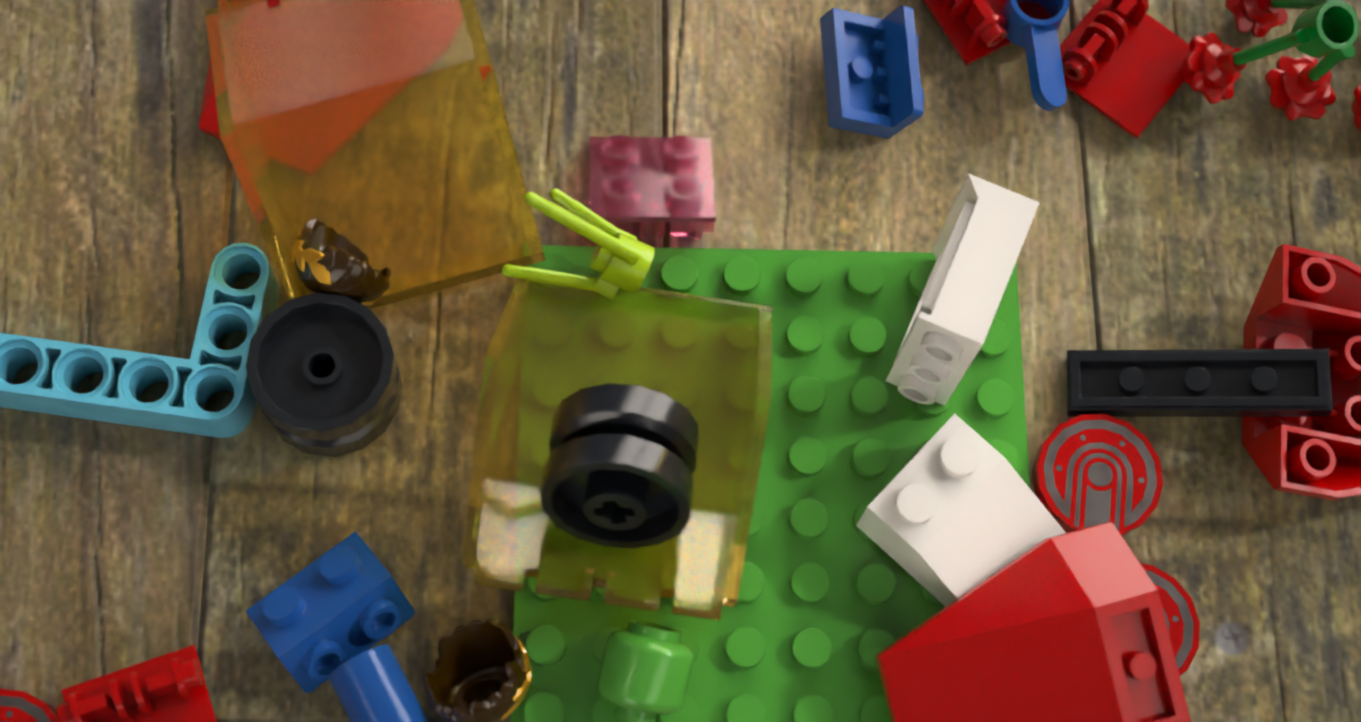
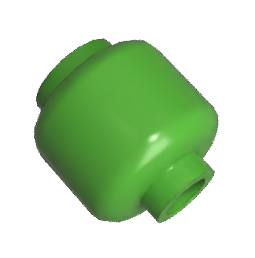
(645, 671)

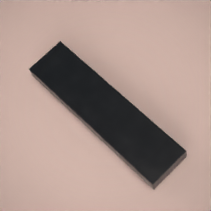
(1199, 383)

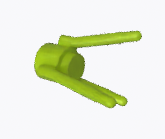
(617, 256)

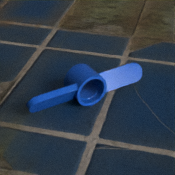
(1041, 49)

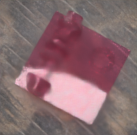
(653, 183)

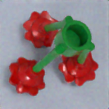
(1298, 84)

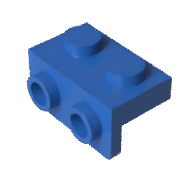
(871, 71)
(331, 612)

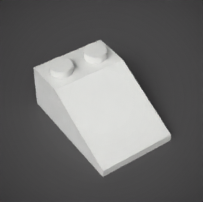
(956, 513)

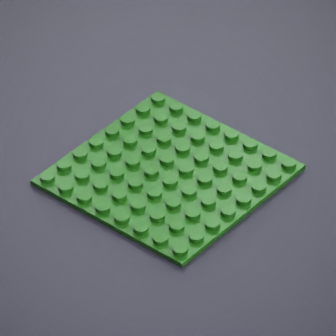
(812, 584)

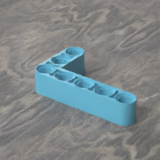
(131, 372)

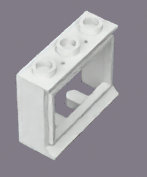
(963, 289)

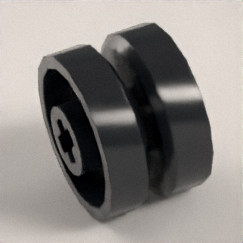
(329, 339)
(620, 466)

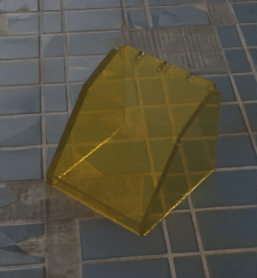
(378, 129)
(565, 339)

